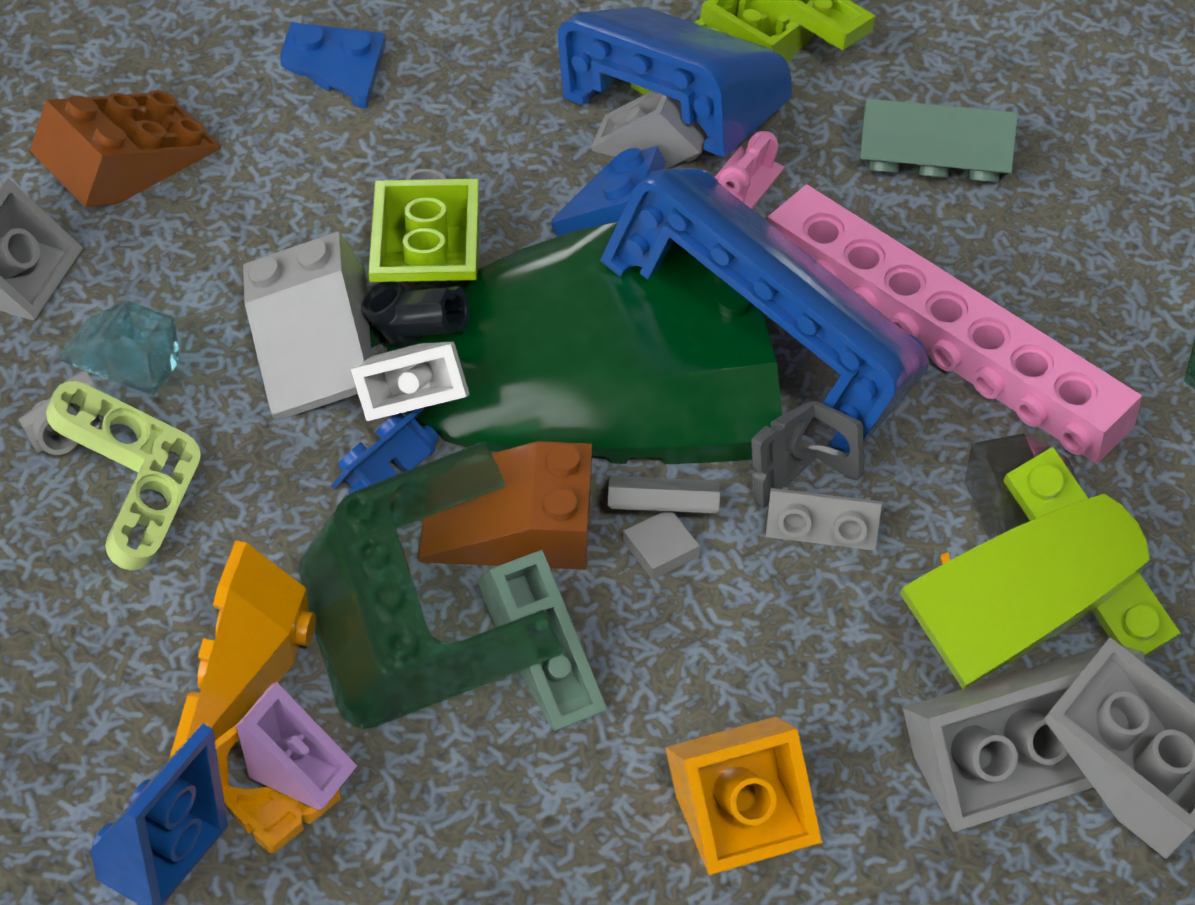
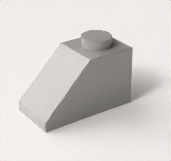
(649, 123)

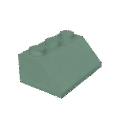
(938, 138)

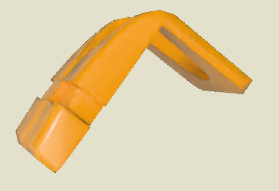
(264, 811)

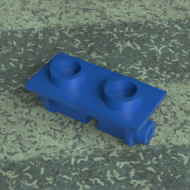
(399, 441)

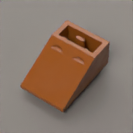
(117, 143)

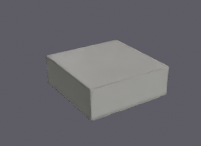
(661, 544)

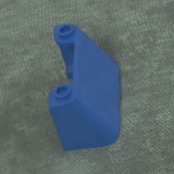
(716, 76)

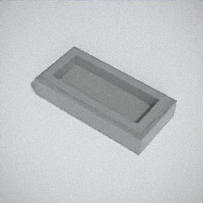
(664, 494)

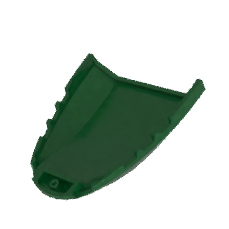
(609, 359)

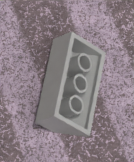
(990, 746)

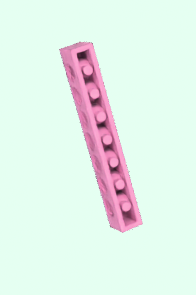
(965, 329)

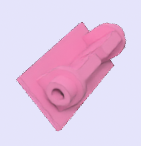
(752, 169)

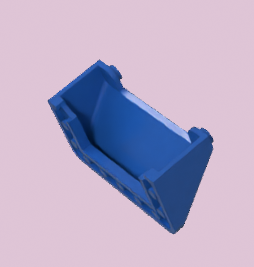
(865, 347)

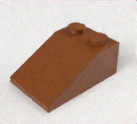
(536, 510)

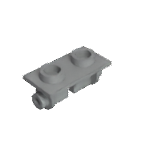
(823, 519)

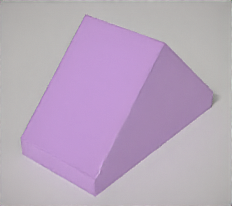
(291, 750)

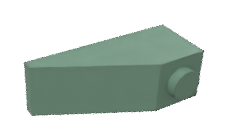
(561, 684)

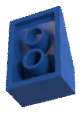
(165, 825)

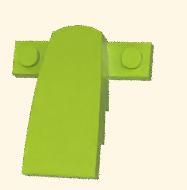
(786, 24)
(1041, 579)

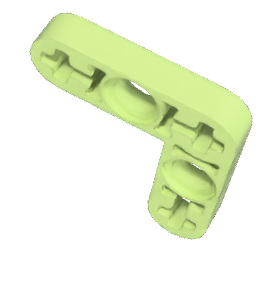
(144, 456)

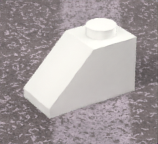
(409, 379)

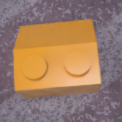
(745, 793)

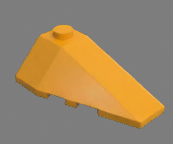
(255, 642)

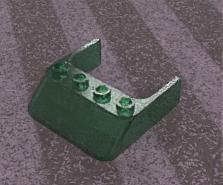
(370, 611)

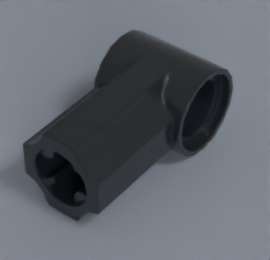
(410, 314)

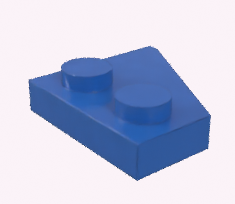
(335, 58)
(608, 192)

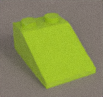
(425, 230)

